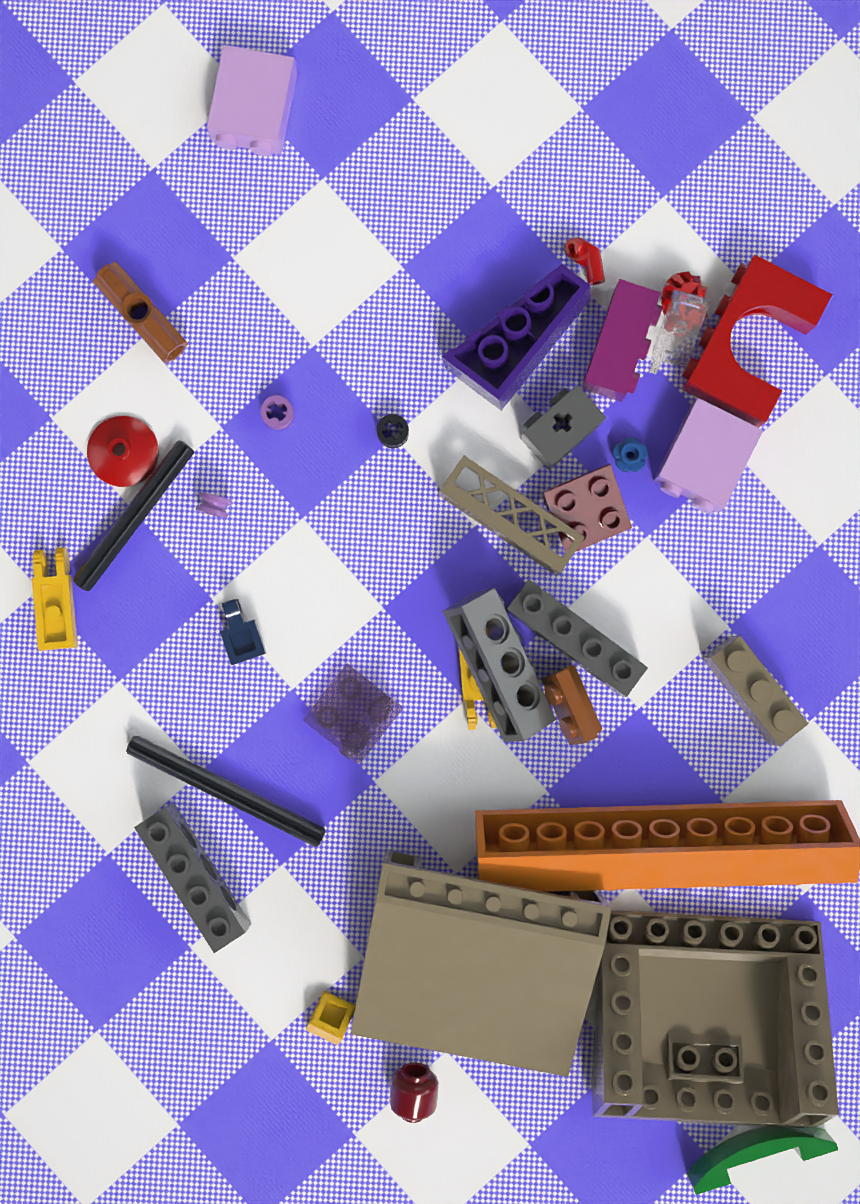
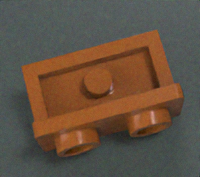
(571, 705)

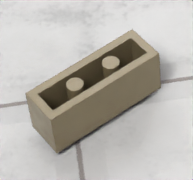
(755, 691)

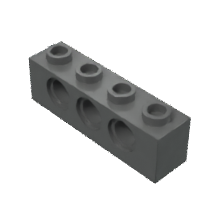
(576, 639)
(499, 686)
(193, 877)

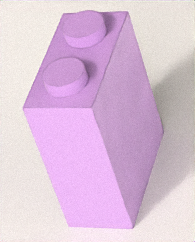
(252, 100)
(707, 456)

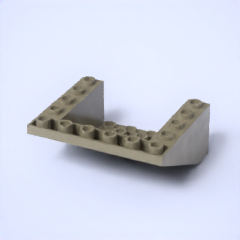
(479, 966)
(713, 1022)

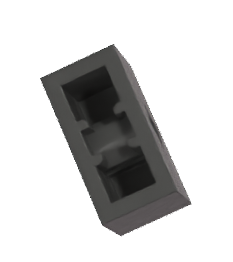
(582, 420)

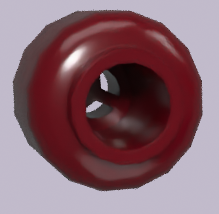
(414, 1092)

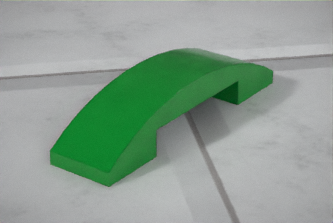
(711, 1169)

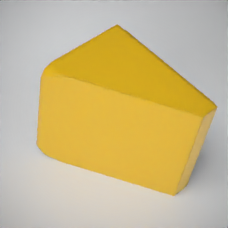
(331, 1018)

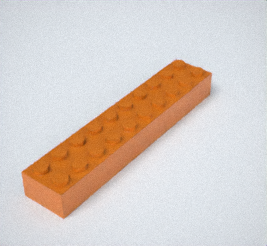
(668, 846)

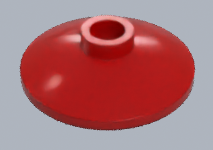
(136, 462)

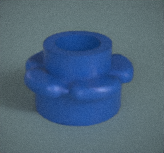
(630, 464)

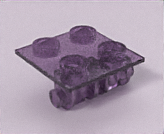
(353, 714)

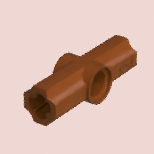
(126, 298)

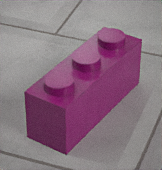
(622, 341)

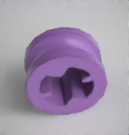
(273, 423)
(213, 505)

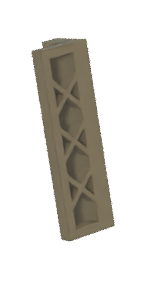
(501, 526)

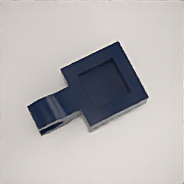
(243, 638)

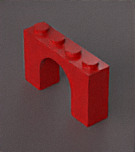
(758, 291)

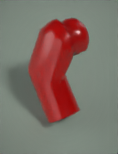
(587, 256)

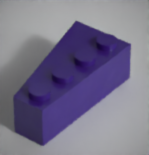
(513, 344)

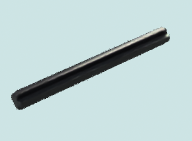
(226, 791)

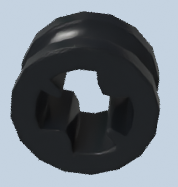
(395, 420)

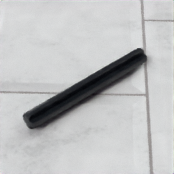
(133, 516)

